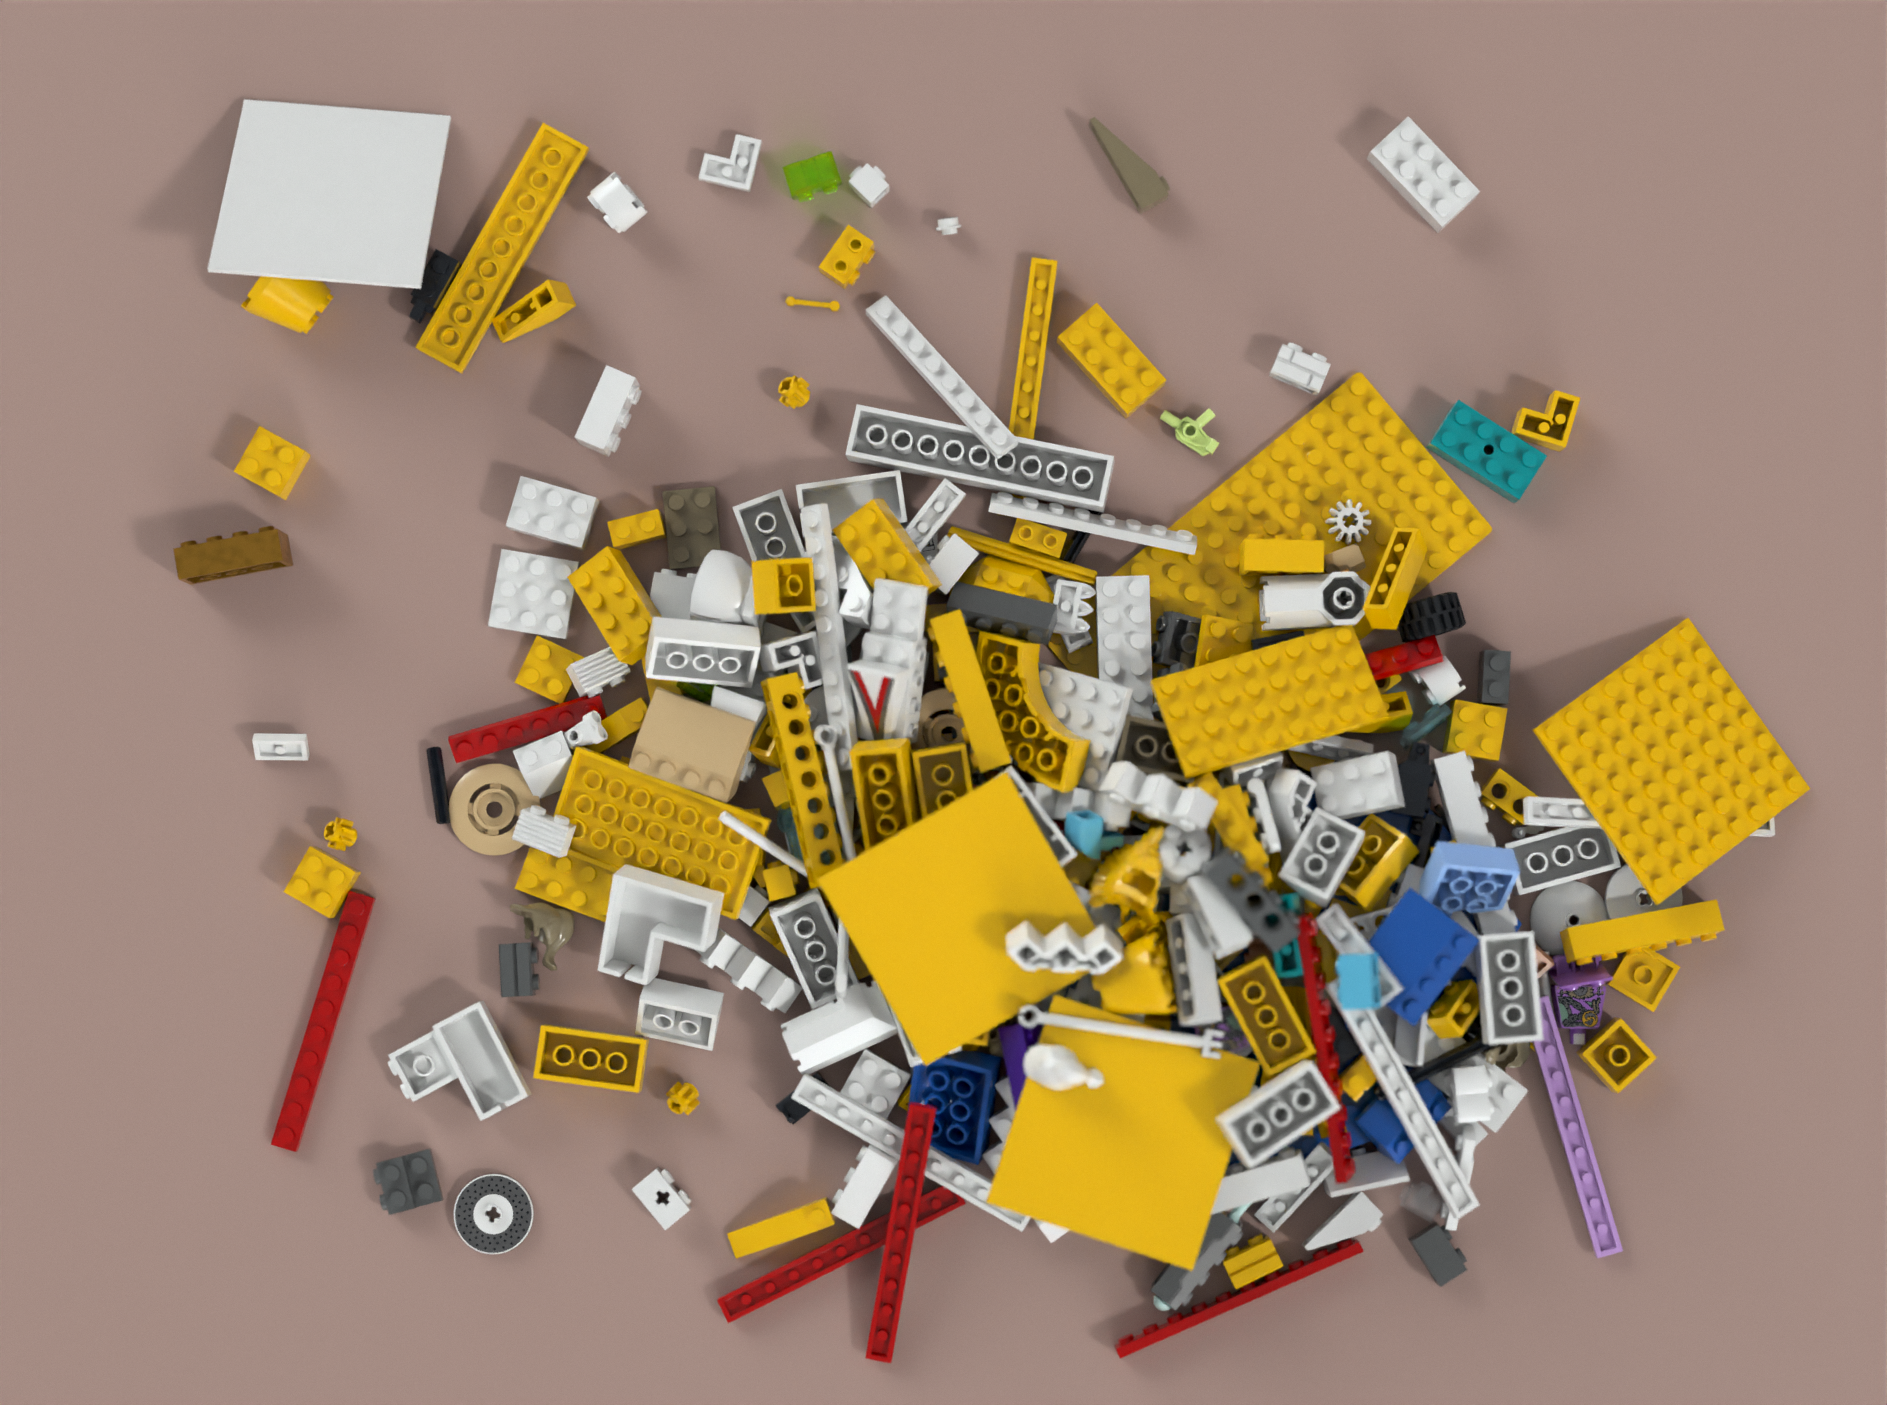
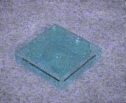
(1431, 720)

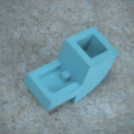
(1086, 833)

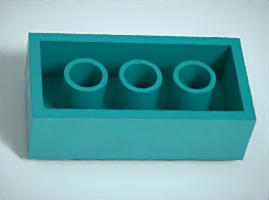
(1462, 444)

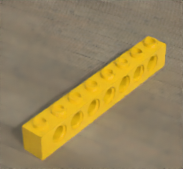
(792, 771)

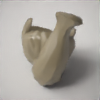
(549, 925)
(1511, 1056)

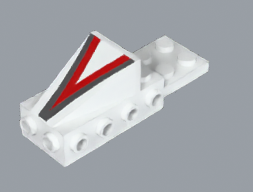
(893, 663)

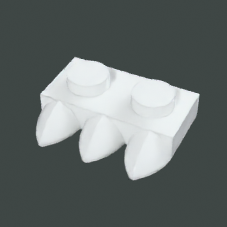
(1070, 607)

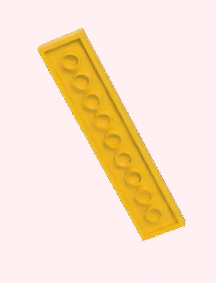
(502, 248)

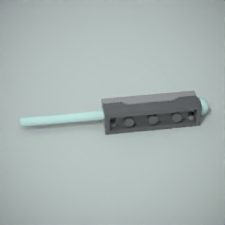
(1175, 1283)

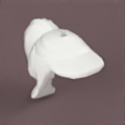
(1058, 1068)

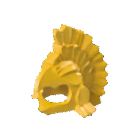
(1130, 878)

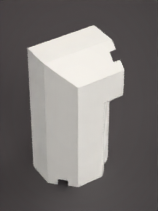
(1312, 601)
(839, 1028)

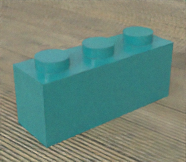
(1288, 958)

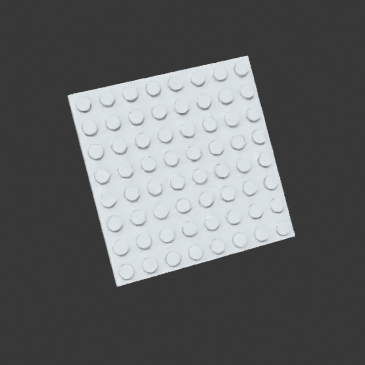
(330, 194)

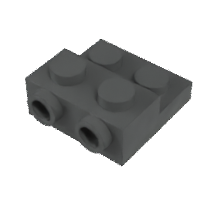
(1176, 639)
(408, 1182)

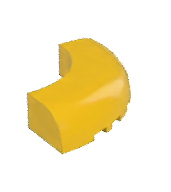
(1024, 717)

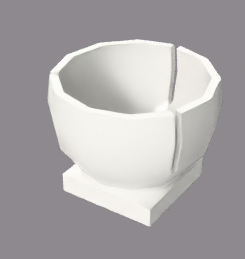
(725, 591)

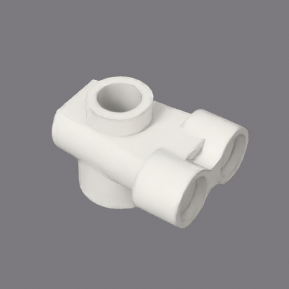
(586, 732)

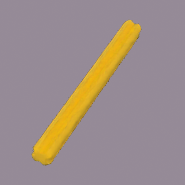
(1026, 556)

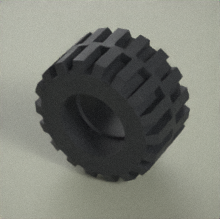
(1431, 617)

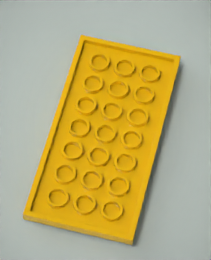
(1268, 700)
(657, 827)

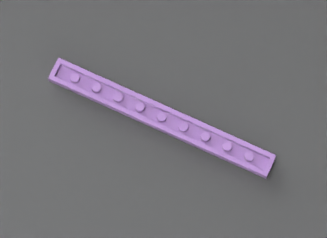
(1575, 1136)

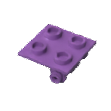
(1572, 976)

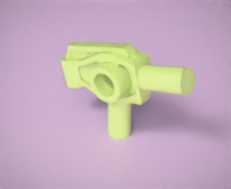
(1191, 433)

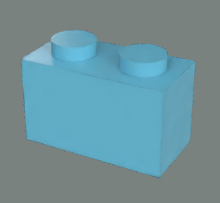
(1358, 981)

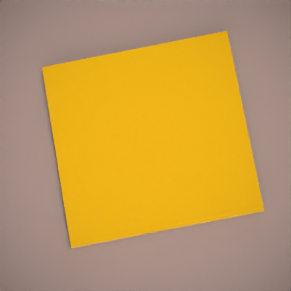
(1671, 760)
(937, 914)
(1128, 1157)

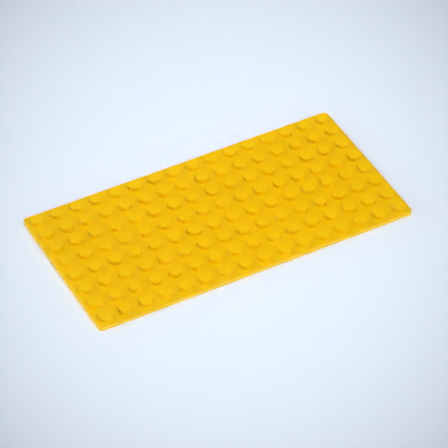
(1335, 453)

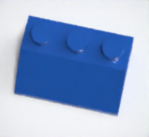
(1385, 1128)

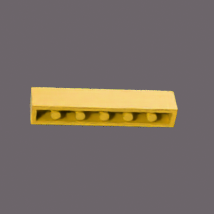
(970, 691)
(1642, 931)

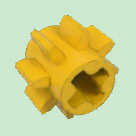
(794, 392)
(340, 834)
(682, 1098)

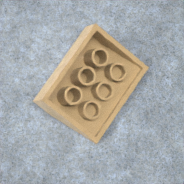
(692, 745)

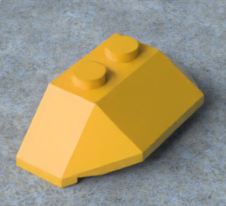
(1007, 577)

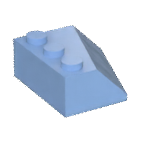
(1468, 877)

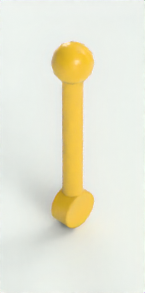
(834, 305)

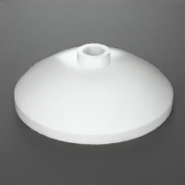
(1555, 906)

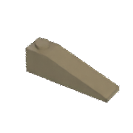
(1135, 174)

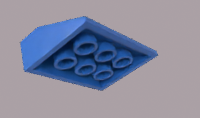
(1421, 951)
(965, 1100)

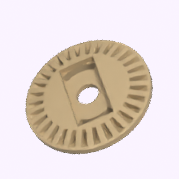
(931, 729)
(472, 821)

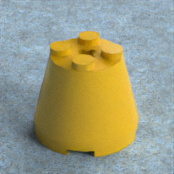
(288, 301)
(1140, 980)

